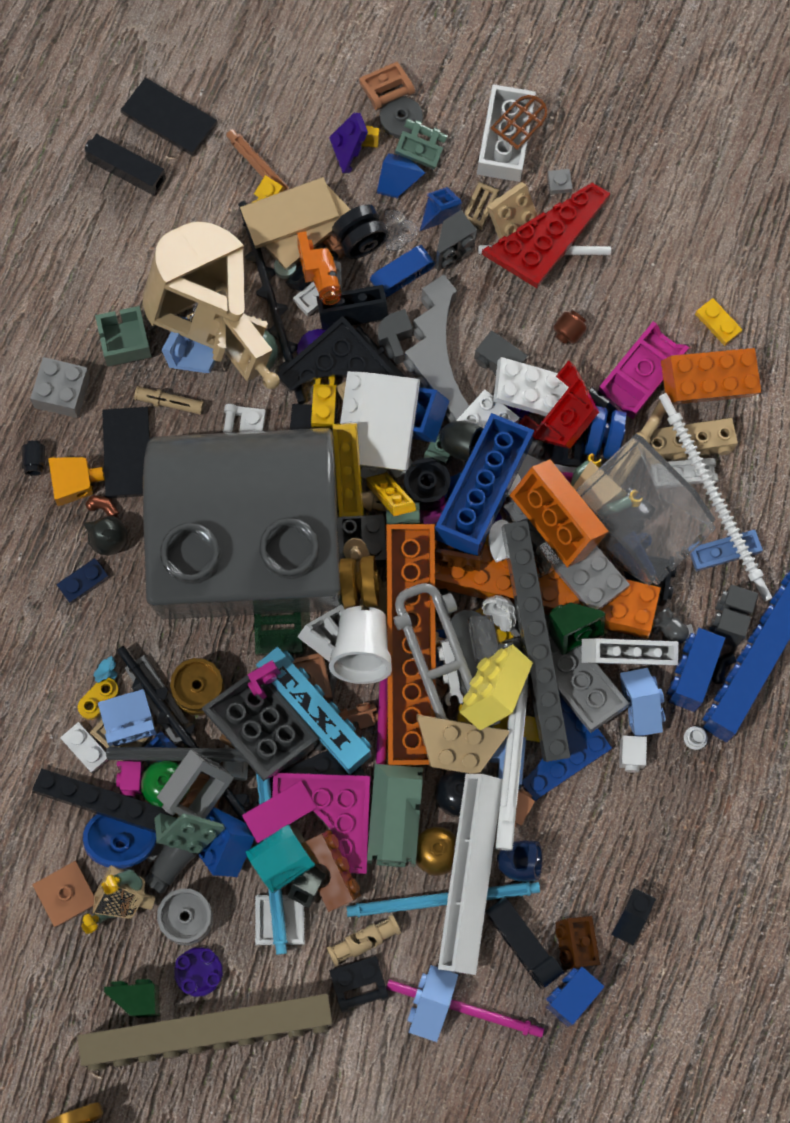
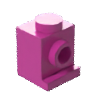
(129, 778)

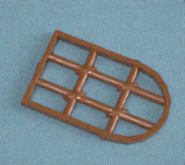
(513, 122)

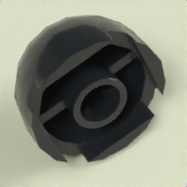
(450, 792)

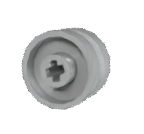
(199, 920)

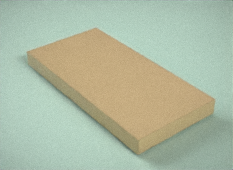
(289, 212)
(286, 250)

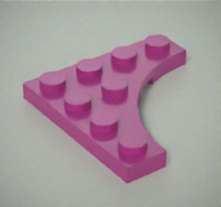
(342, 805)

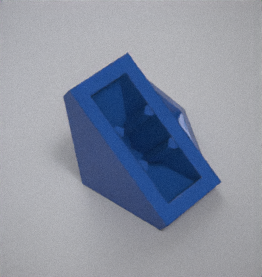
(397, 175)
(440, 206)

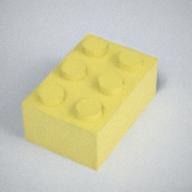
(496, 687)

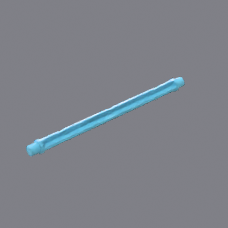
(275, 899)
(436, 900)

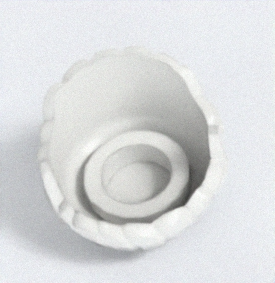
(502, 610)

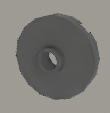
(389, 118)

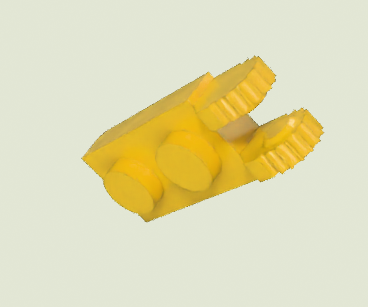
(323, 404)

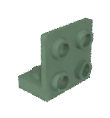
(186, 832)

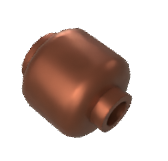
(570, 327)

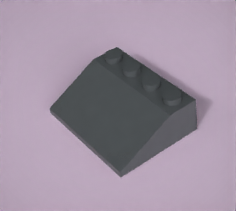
(261, 730)

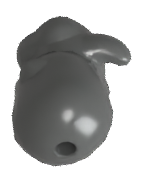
(671, 627)

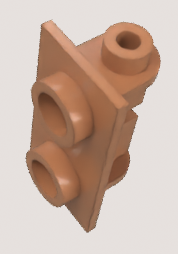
(362, 714)

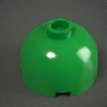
(155, 779)

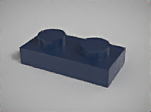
(82, 581)

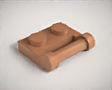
(383, 80)

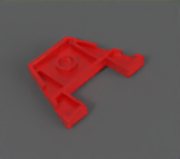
(569, 415)

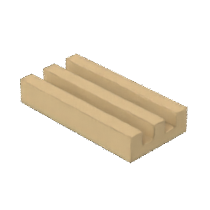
(474, 221)

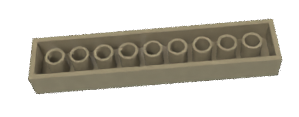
(204, 1031)

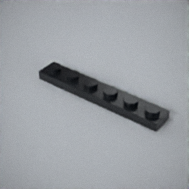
(97, 800)

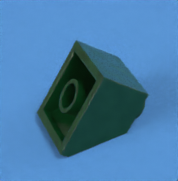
(573, 623)

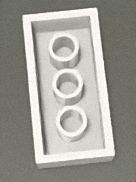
(497, 156)

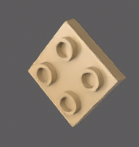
(512, 210)

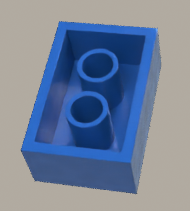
(695, 669)

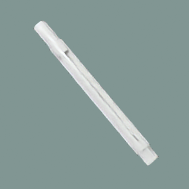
(511, 773)

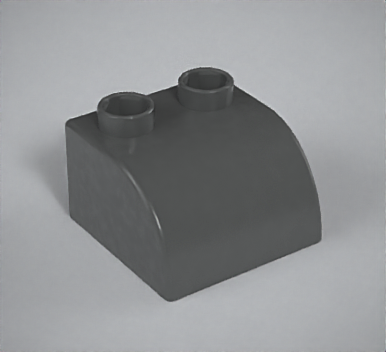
(241, 524)

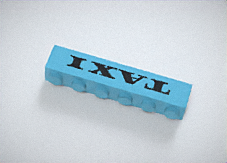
(317, 713)

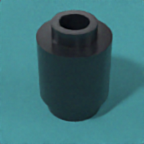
(33, 458)

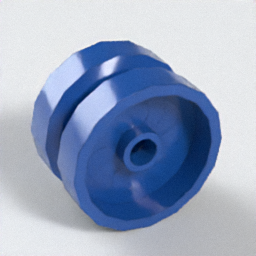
(609, 434)

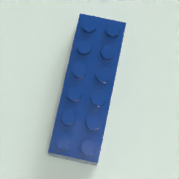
(483, 485)

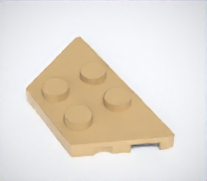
(459, 744)

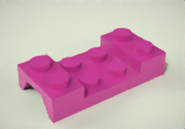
(640, 371)

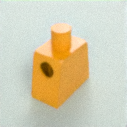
(72, 478)

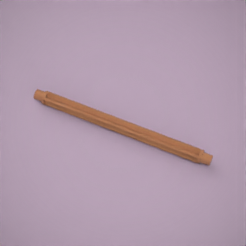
(264, 169)

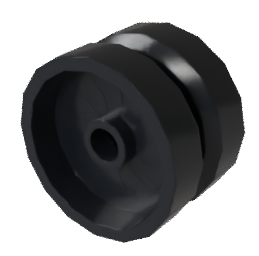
(360, 231)

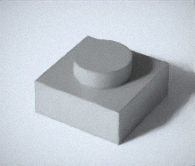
(559, 181)

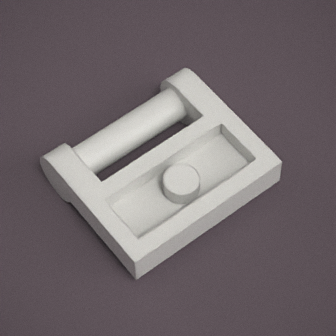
(251, 418)

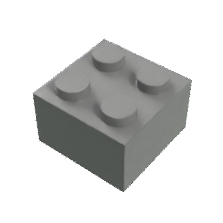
(60, 387)

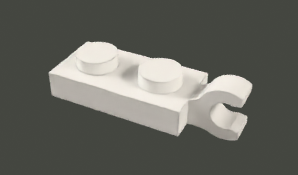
(446, 655)

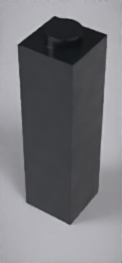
(125, 164)

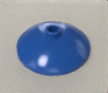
(105, 835)

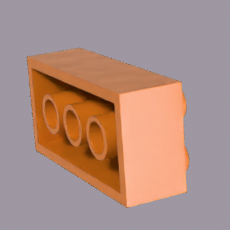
(711, 376)
(558, 513)

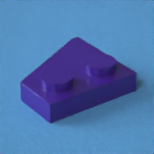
(348, 140)

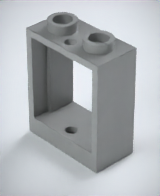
(184, 778)

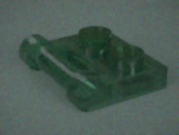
(285, 639)

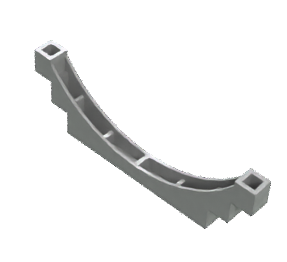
(431, 361)

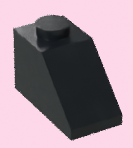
(633, 916)

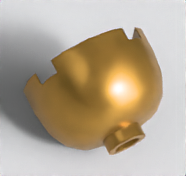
(436, 851)

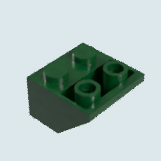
(136, 1000)

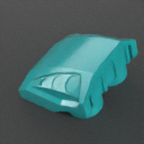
(280, 859)

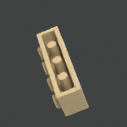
(709, 437)

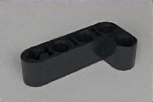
(526, 947)

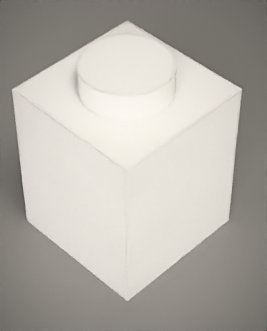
(632, 753)

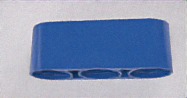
(403, 270)

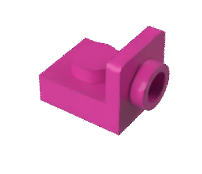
(263, 675)

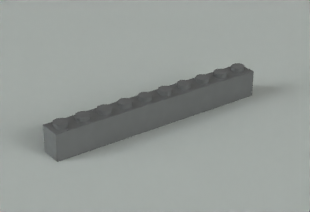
(535, 641)

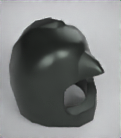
(458, 437)
(106, 535)

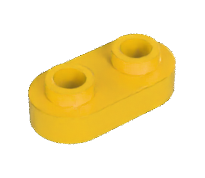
(95, 696)

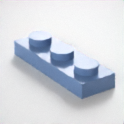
(722, 551)

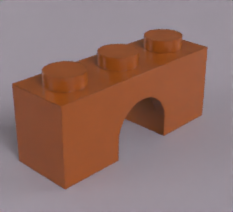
(342, 886)

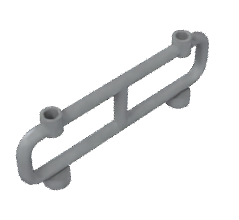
(444, 606)

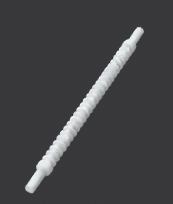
(676, 420)

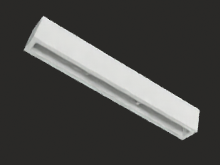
(470, 874)

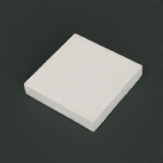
(293, 921)

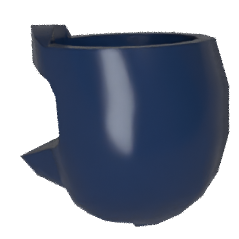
(523, 862)

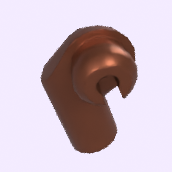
(102, 503)

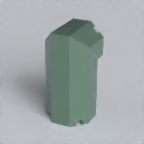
(395, 815)

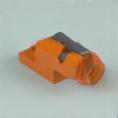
(321, 268)

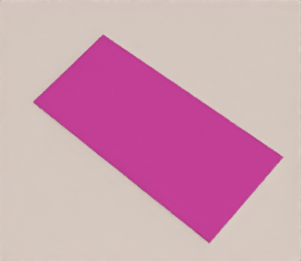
(279, 811)

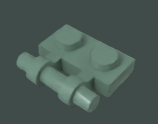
(418, 149)

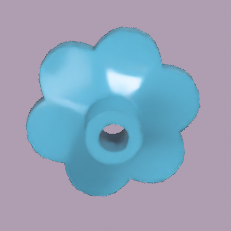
(105, 670)

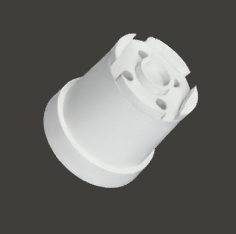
(361, 647)

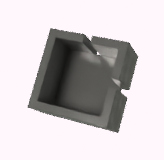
(732, 618)

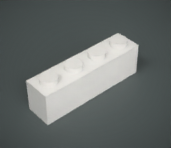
(629, 652)

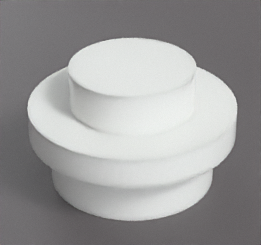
(695, 738)

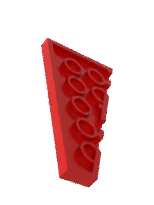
(544, 240)

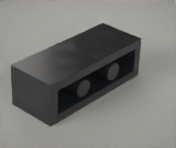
(355, 306)

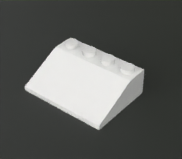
(384, 417)

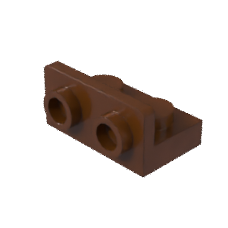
(450, 556)
(577, 942)

